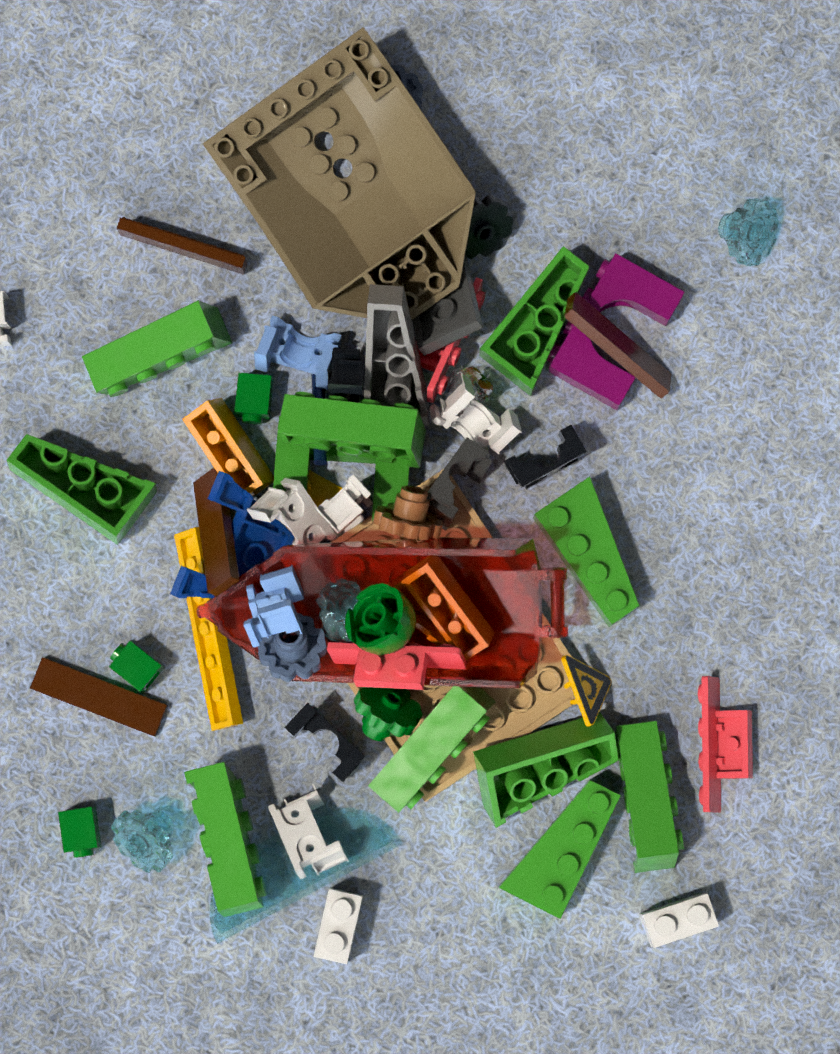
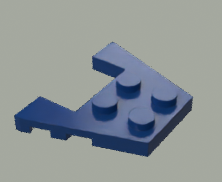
(253, 538)

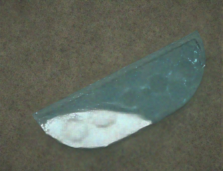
(358, 835)

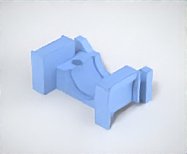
(291, 349)
(274, 607)

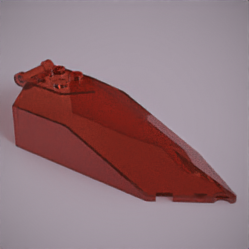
(495, 573)

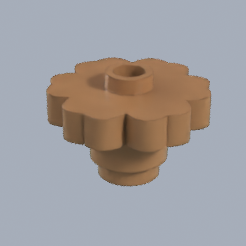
(409, 515)

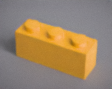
(228, 445)

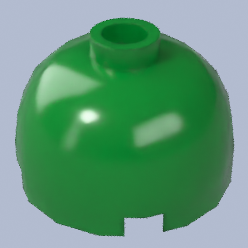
(380, 620)

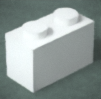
(679, 920)
(338, 926)

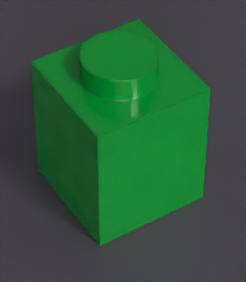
(253, 397)
(135, 666)
(80, 831)

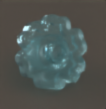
(750, 231)
(335, 602)
(144, 838)

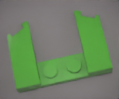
(294, 463)

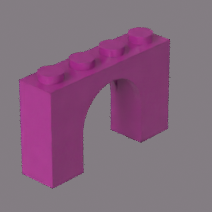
(619, 285)

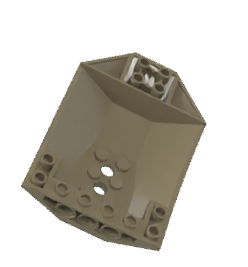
(390, 221)

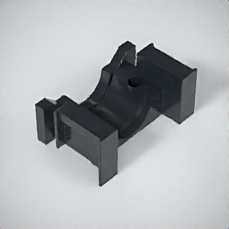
(346, 374)
(529, 473)
(311, 720)

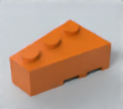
(443, 607)

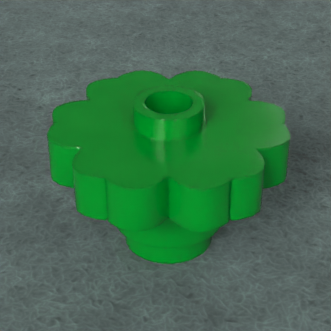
(387, 712)

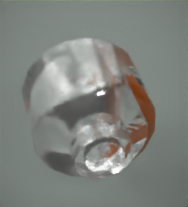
(481, 385)

